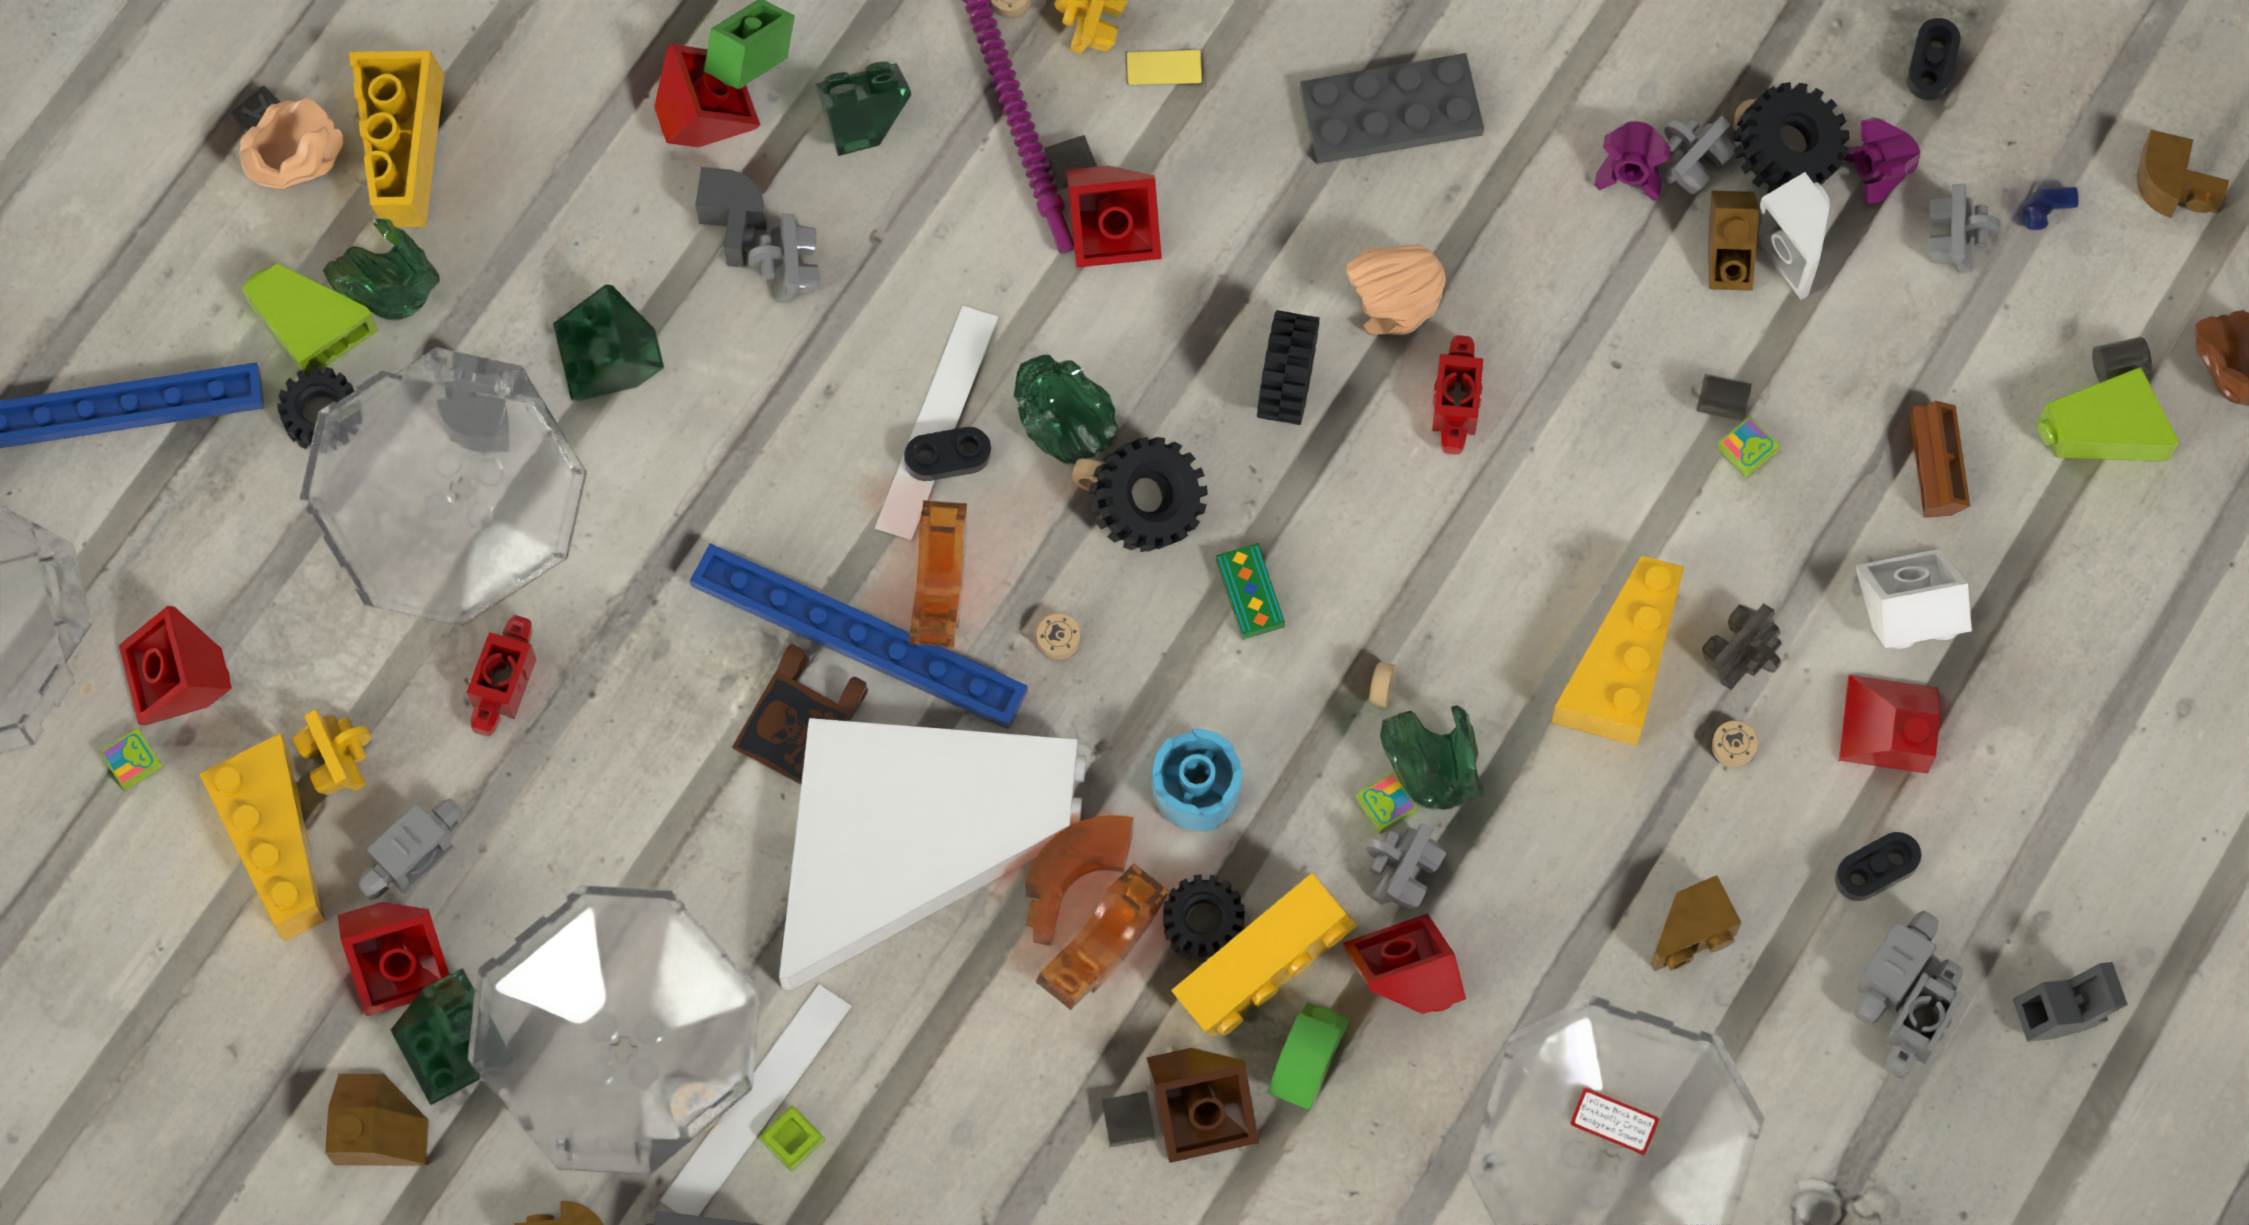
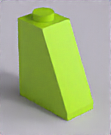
(306, 317)
(2110, 422)

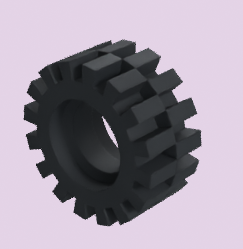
(301, 392)
(1194, 893)

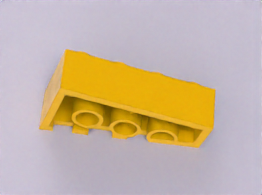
(399, 129)
(1620, 666)
(266, 824)
(1265, 956)

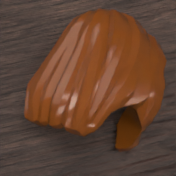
(2225, 352)

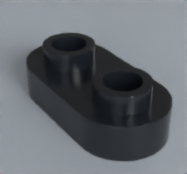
(1932, 61)
(949, 456)
(1875, 866)

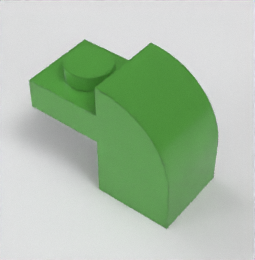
(1307, 1055)

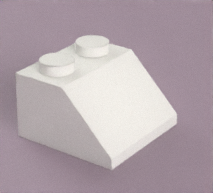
(1794, 230)
(1915, 598)

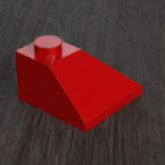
(697, 106)
(1113, 216)
(172, 668)
(1890, 724)
(391, 953)
(1409, 965)

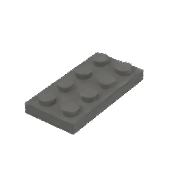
(1391, 108)

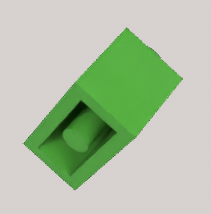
(749, 43)

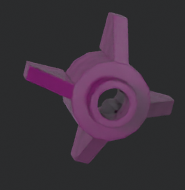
(1633, 158)
(1883, 158)

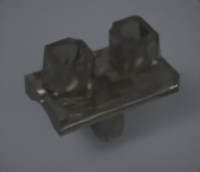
(1750, 648)

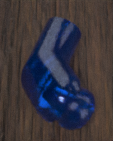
(2045, 202)

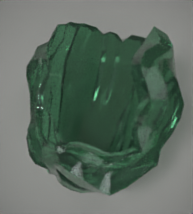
(387, 283)
(1064, 409)
(1431, 766)

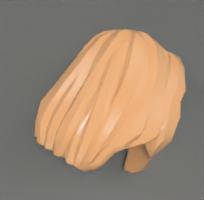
(290, 145)
(1397, 287)

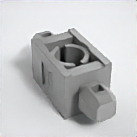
(410, 849)
(1896, 967)
(1941, 994)

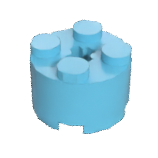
(1181, 761)

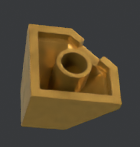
(374, 1124)

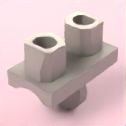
(1709, 141)
(1958, 212)
(779, 258)
(1414, 849)

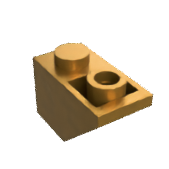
(1732, 239)
(1696, 921)

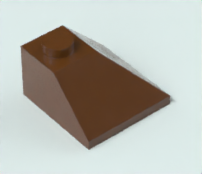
(1201, 1102)

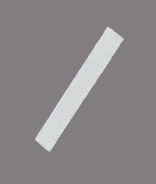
(939, 413)
(747, 1118)

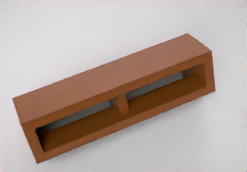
(1939, 459)

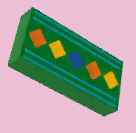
(1250, 591)

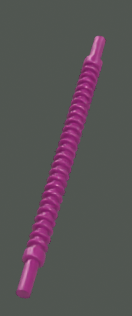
(1049, 202)

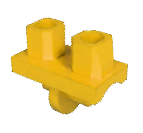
(1089, 28)
(340, 748)

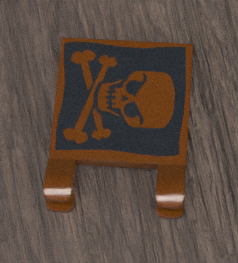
(780, 719)

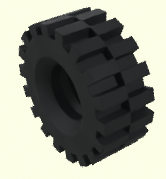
(1767, 153)
(1288, 367)
(1177, 485)

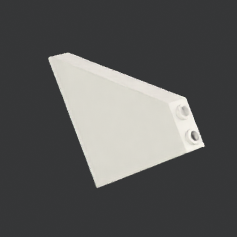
(910, 824)

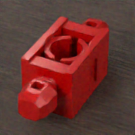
(1460, 420)
(505, 701)

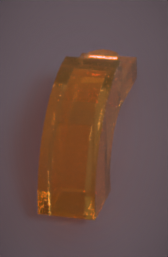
(939, 573)
(1072, 853)
(1105, 939)

